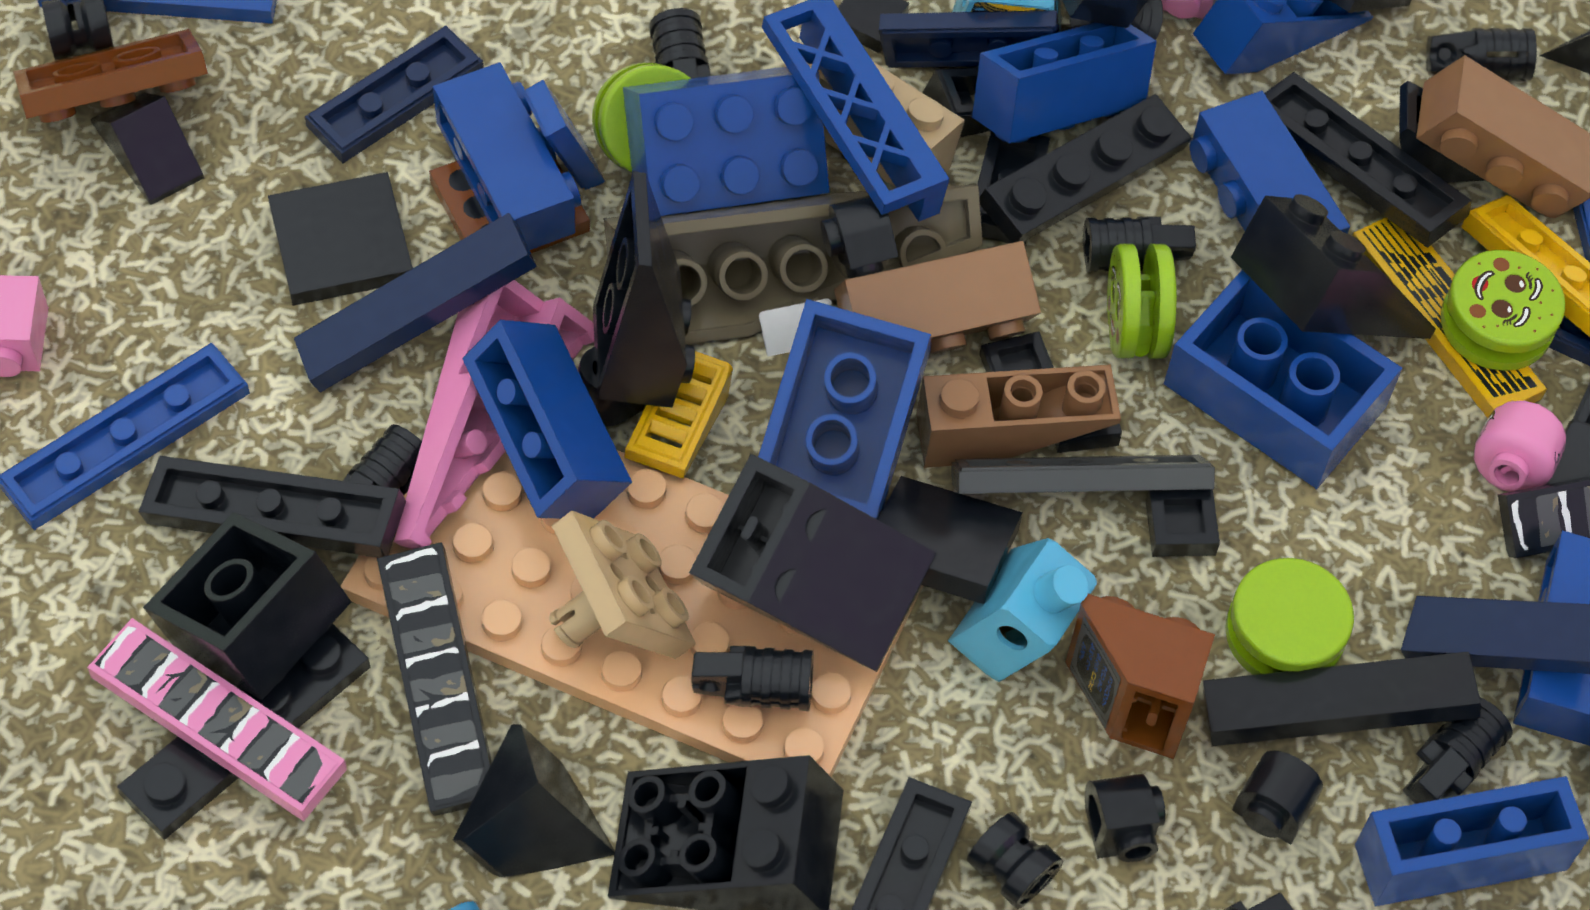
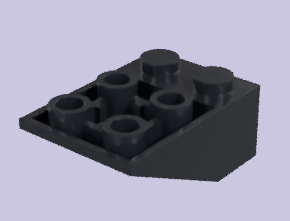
(812, 563)
(729, 836)

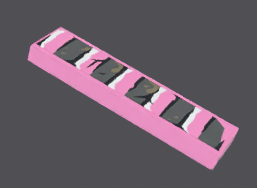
(217, 719)

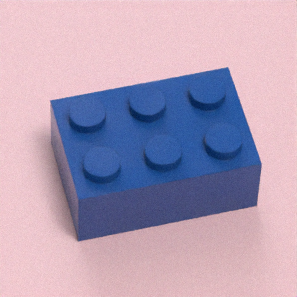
(726, 140)
(1280, 387)
(846, 403)

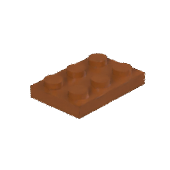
(110, 75)

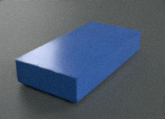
(563, 136)

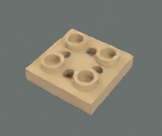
(620, 589)

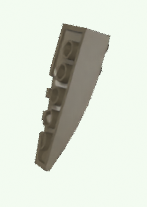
(775, 254)

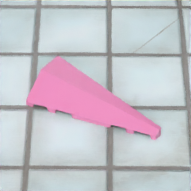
(459, 431)

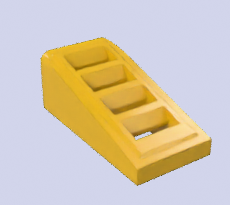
(707, 388)

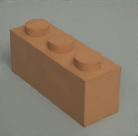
(1506, 137)
(951, 296)

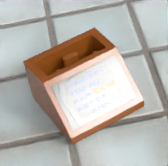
(1138, 671)

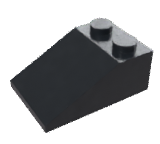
(1322, 273)
(641, 309)

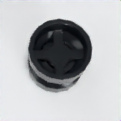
(91, 21)
(1019, 864)

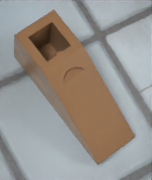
(1012, 411)

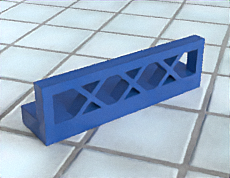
(869, 101)

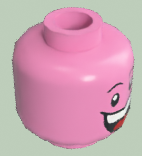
(1521, 443)

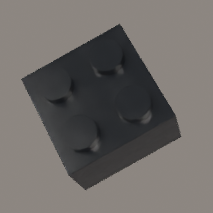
(248, 604)

